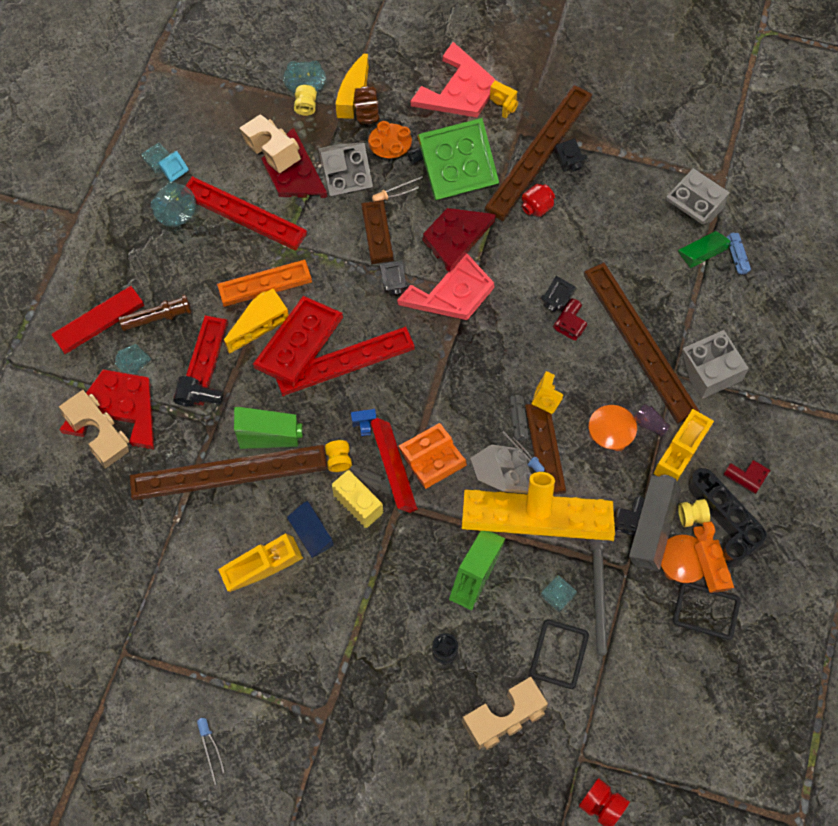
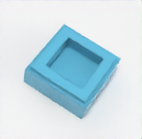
(173, 166)

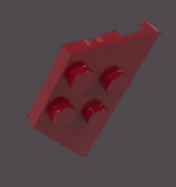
(297, 179)
(456, 234)

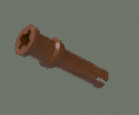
(166, 310)

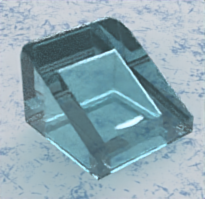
(131, 359)

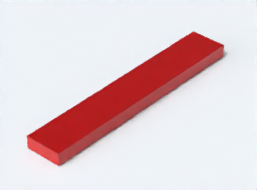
(247, 214)
(352, 359)

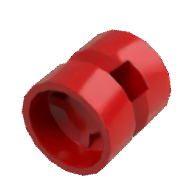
(604, 804)

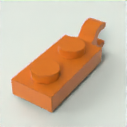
(712, 559)

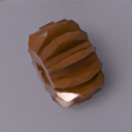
(366, 105)

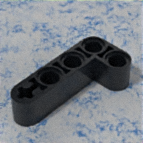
(721, 513)

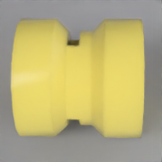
(305, 98)
(695, 512)

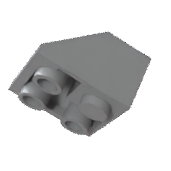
(345, 168)
(502, 468)

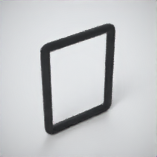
(700, 629)
(580, 658)

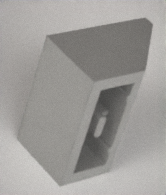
(699, 197)
(714, 364)

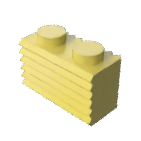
(357, 498)

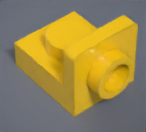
(504, 96)
(545, 395)

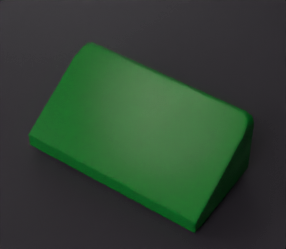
(704, 248)

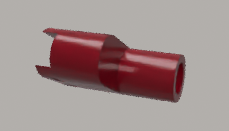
(569, 321)
(750, 479)

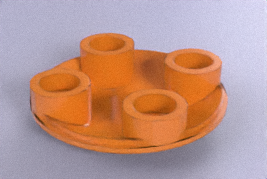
(390, 140)
(612, 427)
(681, 559)

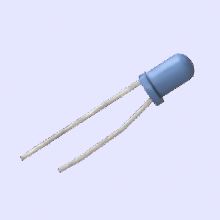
(534, 462)
(204, 731)

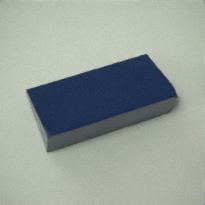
(310, 529)

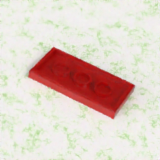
(298, 341)

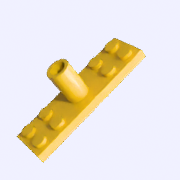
(538, 512)

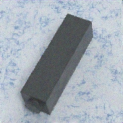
(655, 522)

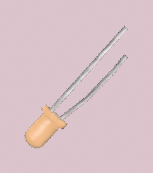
(383, 195)

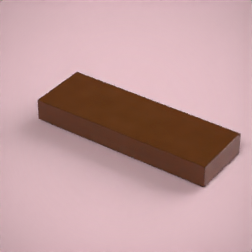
(377, 232)

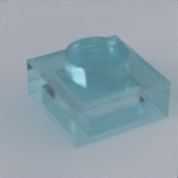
(154, 155)
(558, 593)

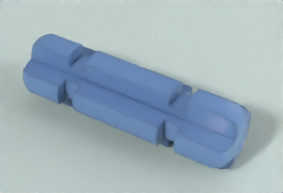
(738, 254)

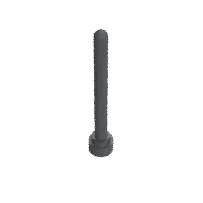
(598, 548)

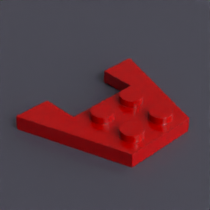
(124, 399)

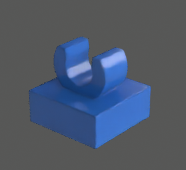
(363, 419)

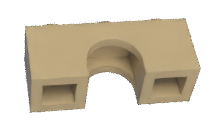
(266, 137)
(83, 411)
(487, 728)

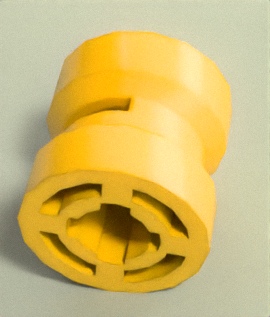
(338, 456)

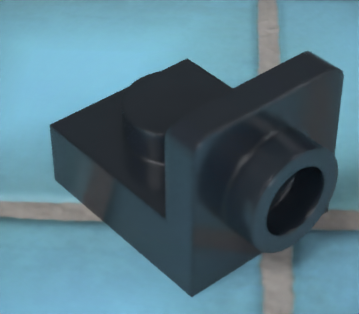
(570, 155)

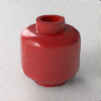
(538, 200)

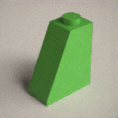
(266, 428)
(476, 569)

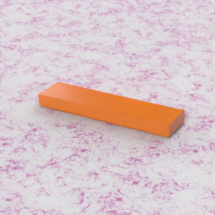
(252, 285)

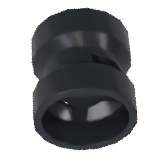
(444, 643)

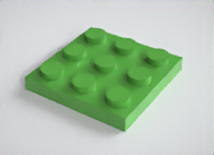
(458, 159)

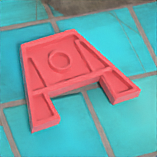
(465, 92)
(456, 293)

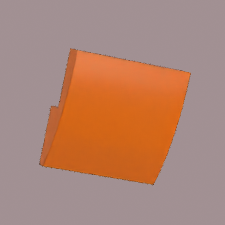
(432, 455)

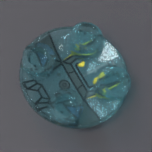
(304, 74)
(173, 204)

